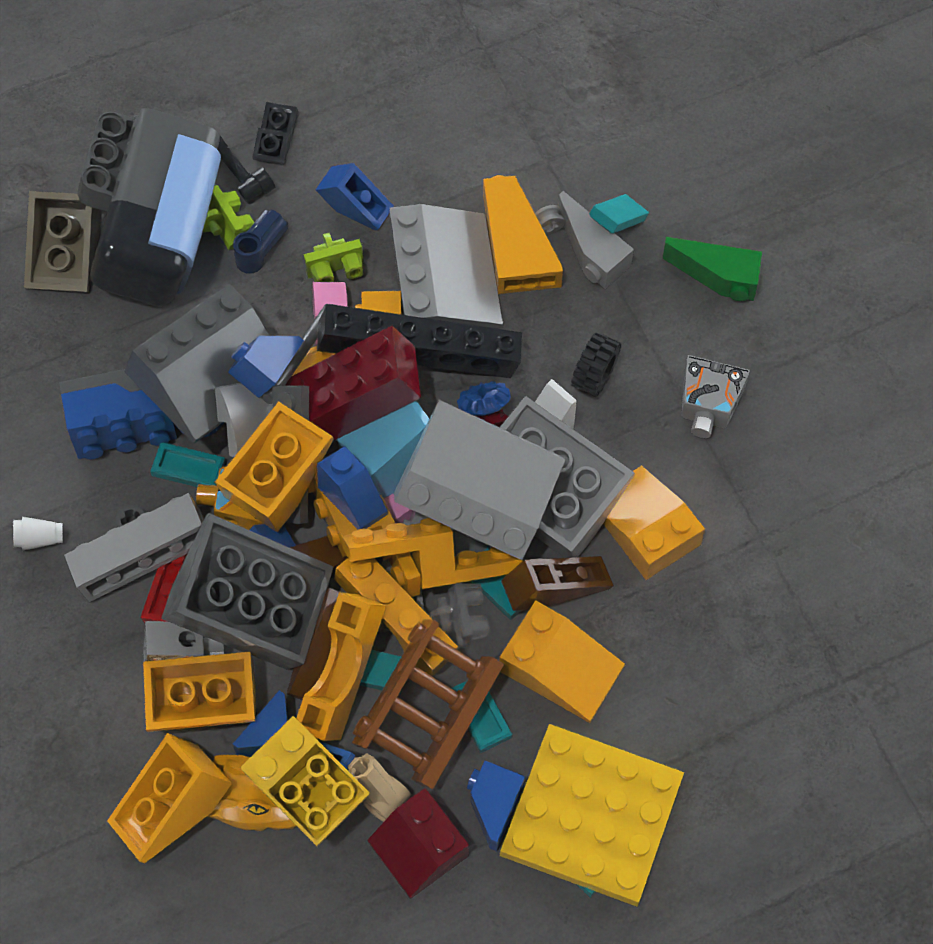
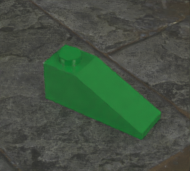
(721, 268)

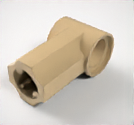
(384, 790)

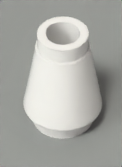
(36, 533)

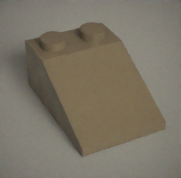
(60, 242)

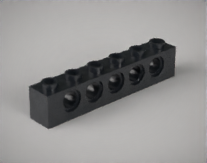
(435, 341)

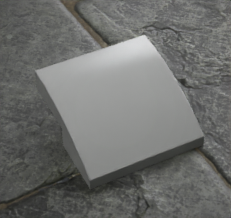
(241, 412)

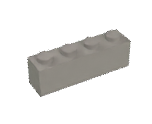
(135, 547)

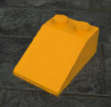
(275, 466)
(653, 524)
(560, 662)
(168, 797)

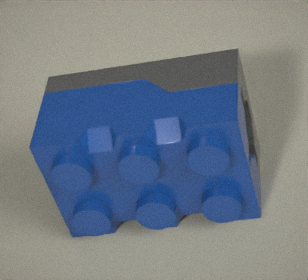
(111, 413)

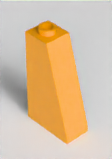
(518, 243)

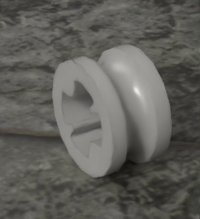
(550, 218)

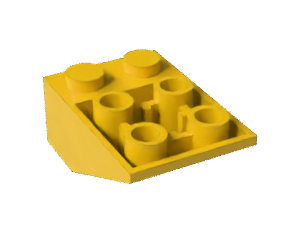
(305, 781)

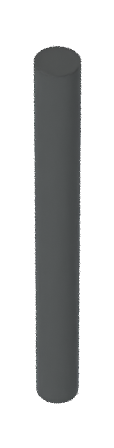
(309, 339)

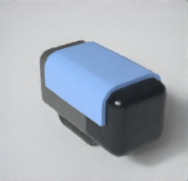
(154, 198)

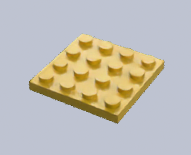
(592, 815)

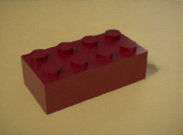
(361, 383)

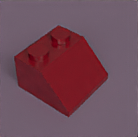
(418, 843)

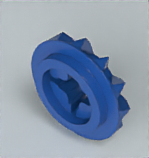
(484, 398)

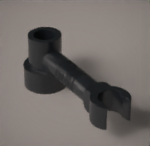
(251, 184)

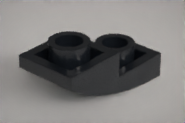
(275, 133)

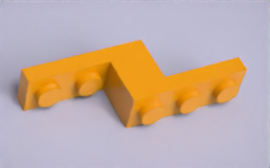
(431, 551)
(403, 566)

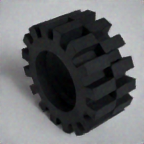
(596, 364)

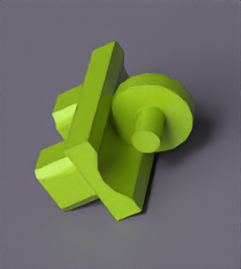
(222, 218)
(333, 257)

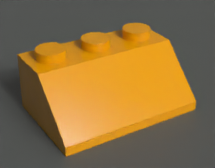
(199, 691)

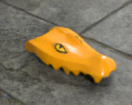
(244, 803)

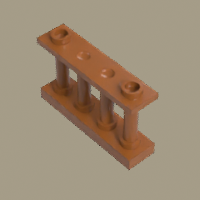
(445, 734)

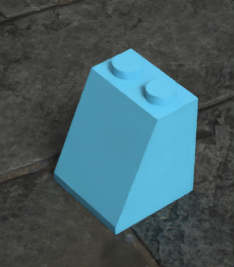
(387, 445)

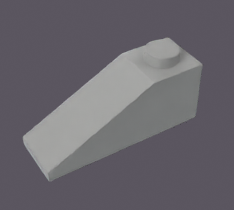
(600, 253)

